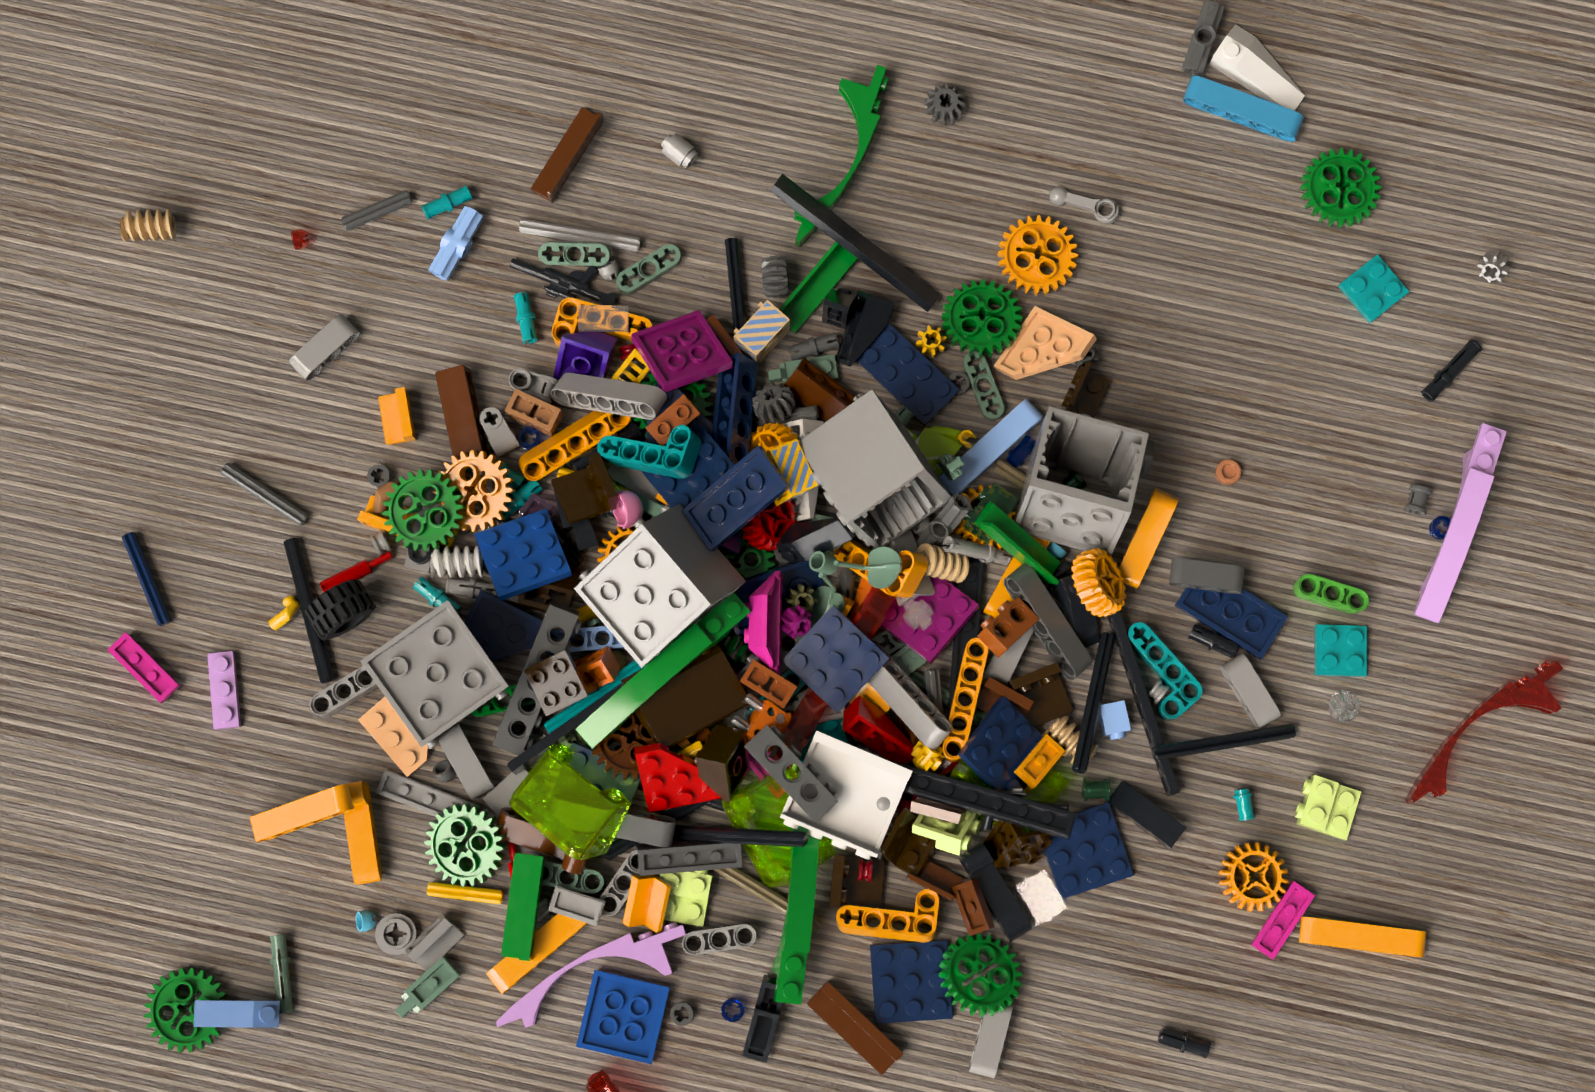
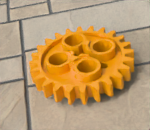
(1031, 275)
(492, 502)

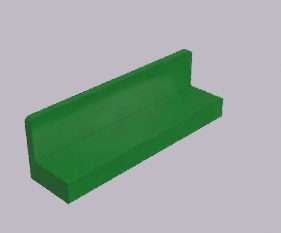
(817, 286)
(1018, 542)
(523, 906)

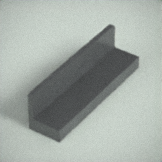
(687, 857)

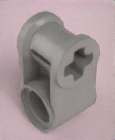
(535, 384)
(500, 434)

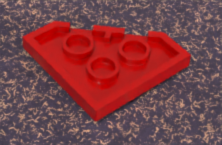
(670, 778)

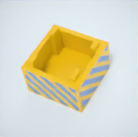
(794, 468)

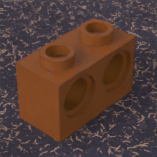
(679, 413)
(1007, 626)
(768, 684)

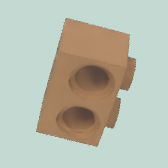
(534, 412)

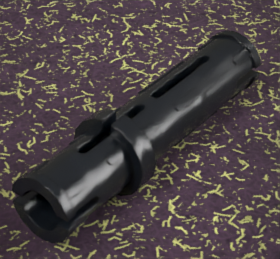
(1445, 377)

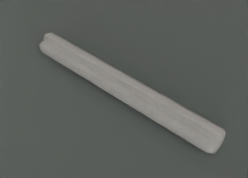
(579, 234)

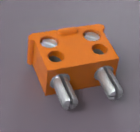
(760, 717)

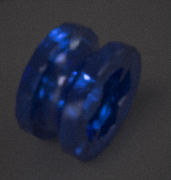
(531, 431)
(1435, 533)
(736, 1017)

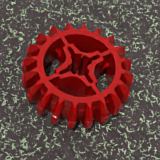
(769, 525)

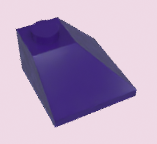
(585, 354)

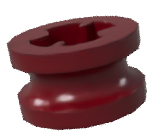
(626, 350)
(865, 870)

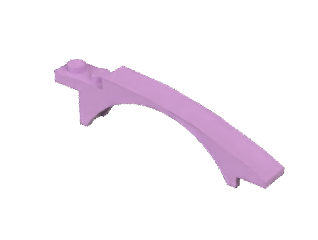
(1473, 493)
(647, 950)

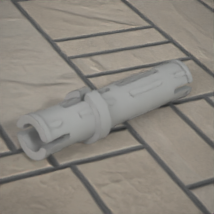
(984, 552)
(472, 588)

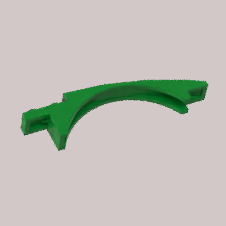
(863, 104)
(661, 669)
(797, 929)

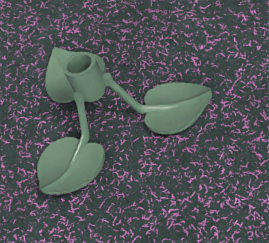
(883, 570)

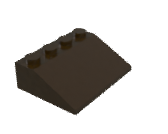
(692, 699)

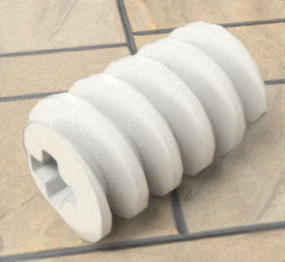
(456, 561)

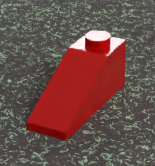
(876, 731)

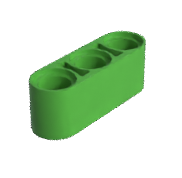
(1342, 591)

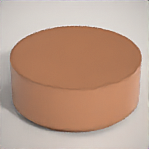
(1228, 472)

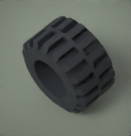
(340, 609)

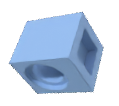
(1114, 720)

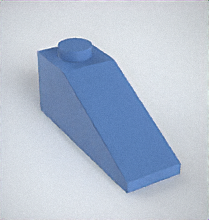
(236, 1013)

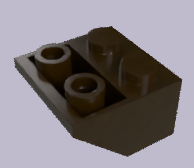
(558, 592)

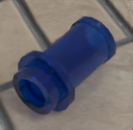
(1021, 451)

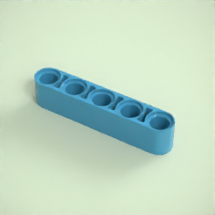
(1243, 108)

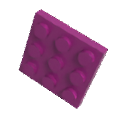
(681, 351)
(951, 612)

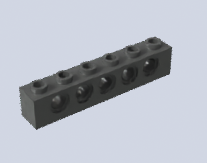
(506, 736)

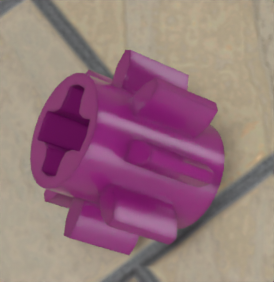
(796, 621)

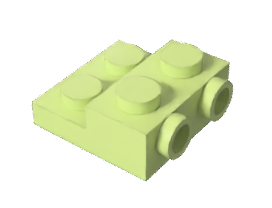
(1327, 807)
(948, 835)
(687, 896)

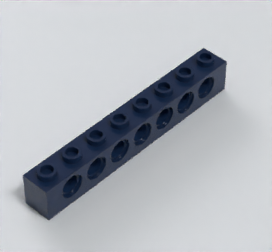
(734, 419)

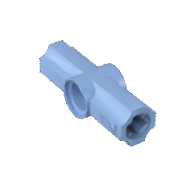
(456, 243)

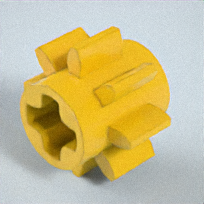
(927, 336)
(926, 757)

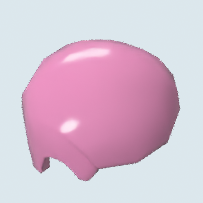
(628, 509)

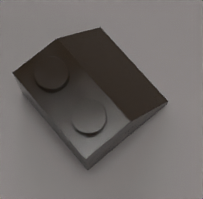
(723, 761)

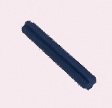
(146, 579)

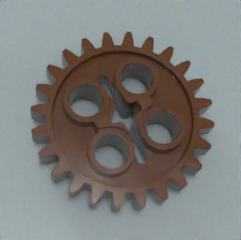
(621, 760)

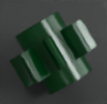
(734, 649)

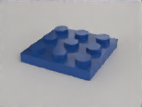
(523, 554)
(623, 1017)

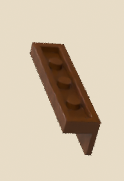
(567, 154)
(816, 388)
(461, 410)
(854, 1028)

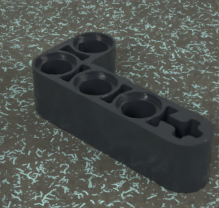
(997, 895)

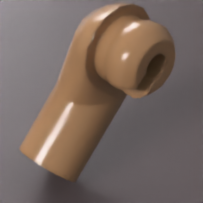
(380, 497)

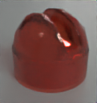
(297, 239)

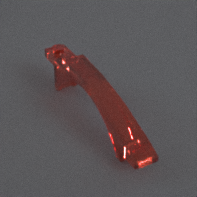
(1528, 694)
(811, 707)

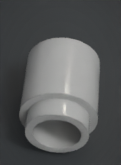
(679, 150)

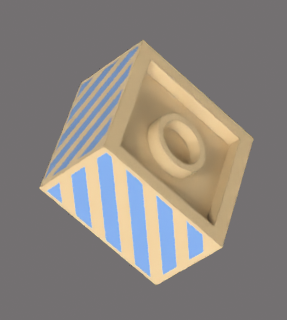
(762, 332)

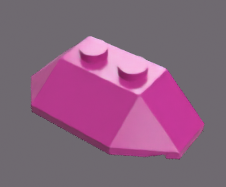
(765, 622)

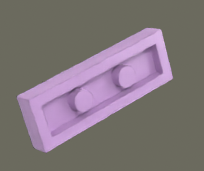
(224, 690)

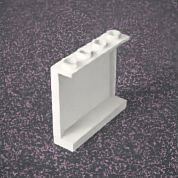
(859, 781)

